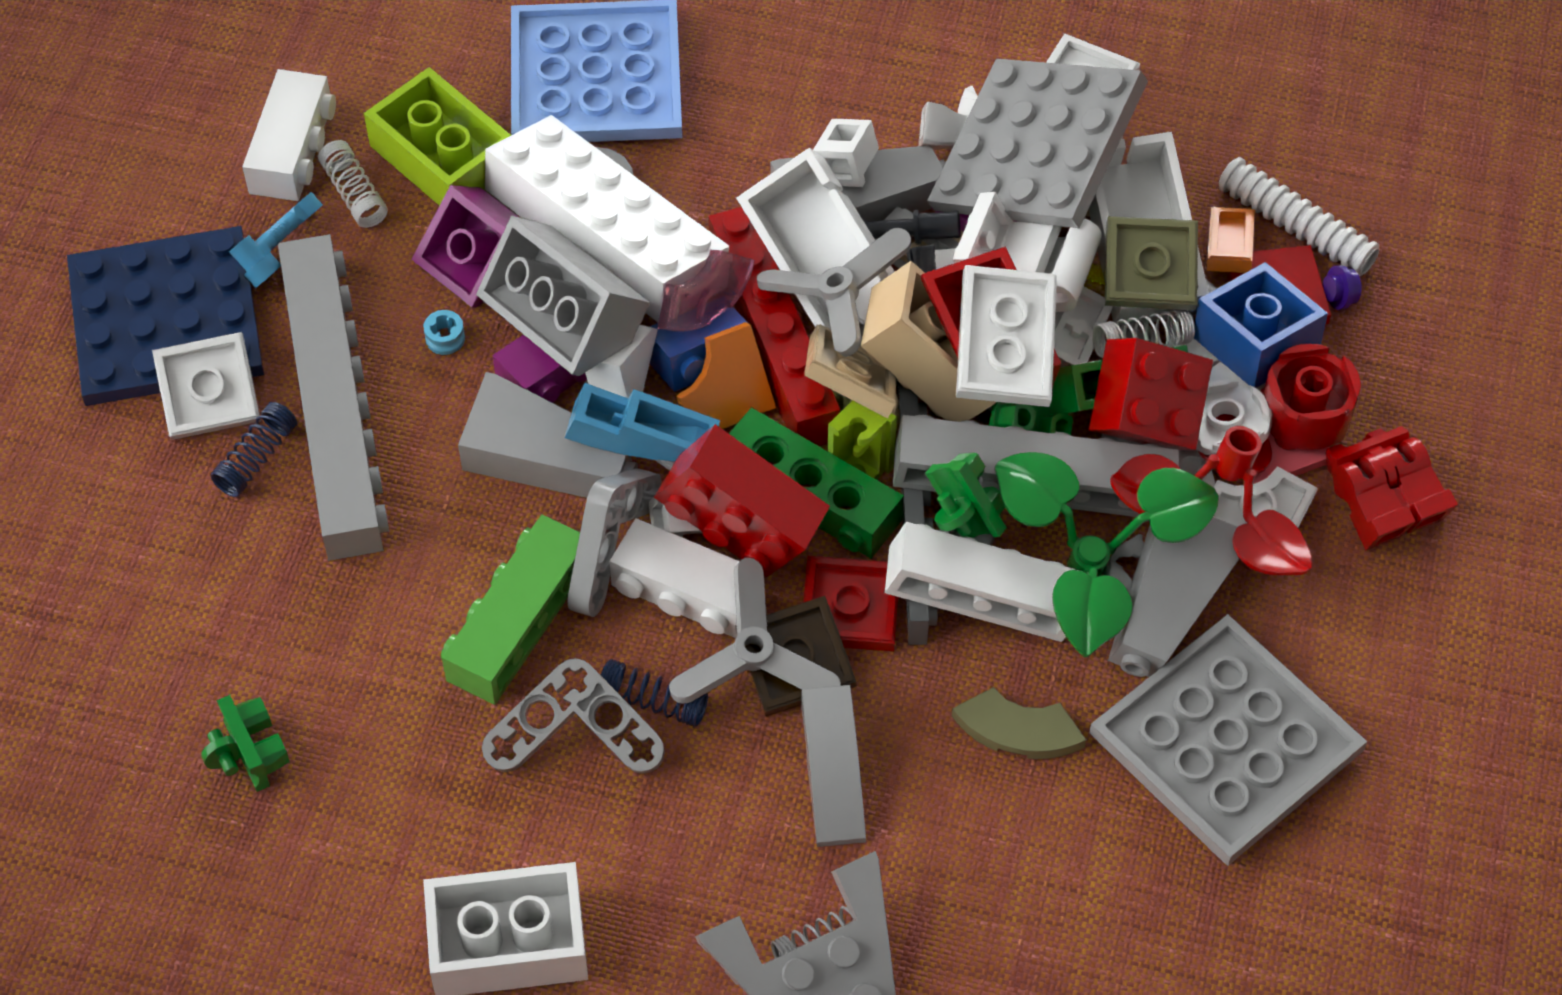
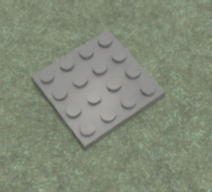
(1039, 140)
(1227, 739)

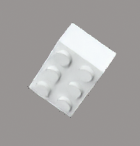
(505, 929)

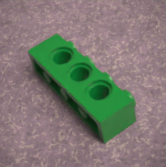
(875, 506)

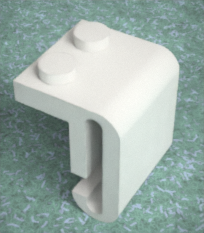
(1032, 246)

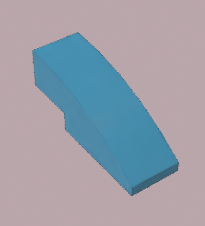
(634, 425)

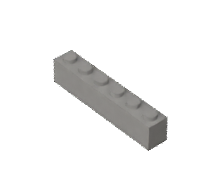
(937, 441)

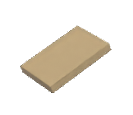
(851, 376)

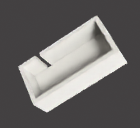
(1143, 188)
(810, 226)

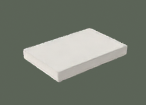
(1006, 336)

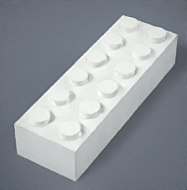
(599, 206)

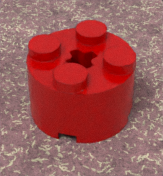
(1311, 397)

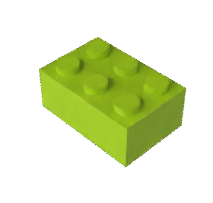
(433, 135)

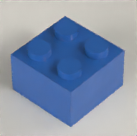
(1255, 321)

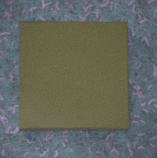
(1151, 263)

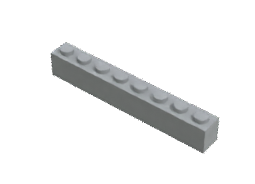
(330, 398)

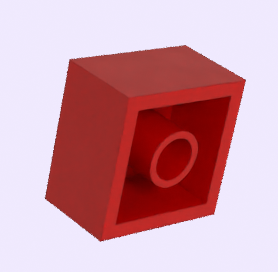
(1151, 394)

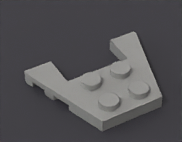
(841, 962)

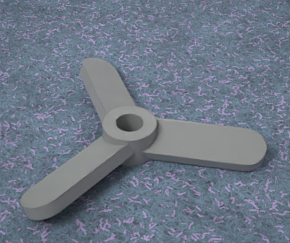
(841, 285)
(750, 630)

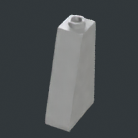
(892, 179)
(523, 441)
(1170, 593)

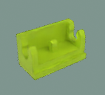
(863, 439)

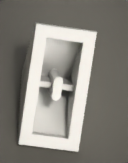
(627, 367)

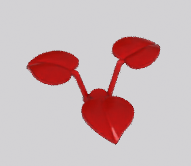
(1264, 543)

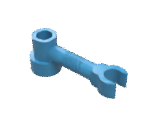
(256, 255)

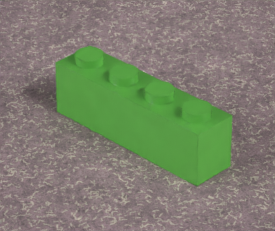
(513, 612)

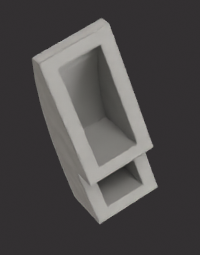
(833, 765)

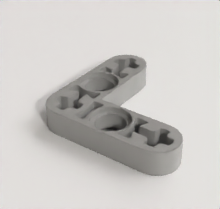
(607, 506)
(585, 706)

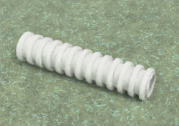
(1298, 216)

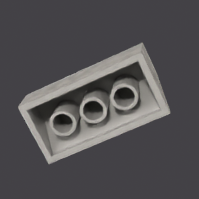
(560, 296)

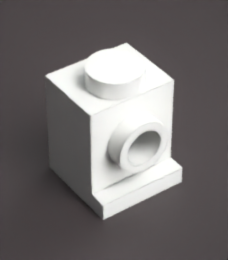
(848, 149)

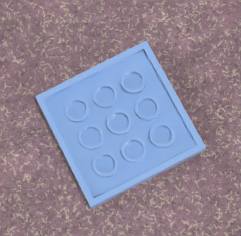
(598, 68)

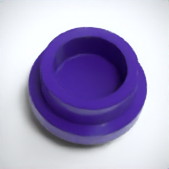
(1342, 287)

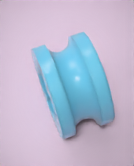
(446, 344)

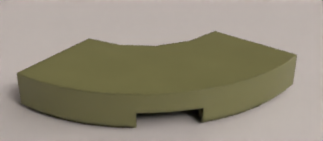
(1019, 729)

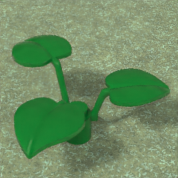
(1086, 603)

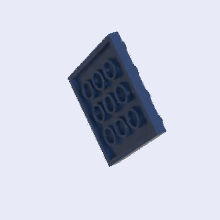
(152, 300)

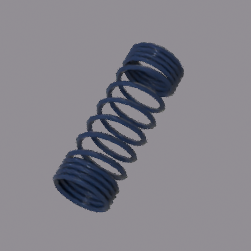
(226, 476)
(692, 712)

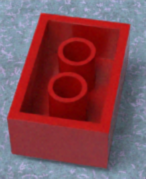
(741, 501)

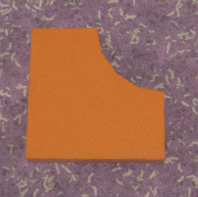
(730, 378)

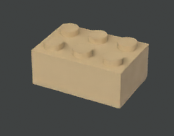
(912, 344)

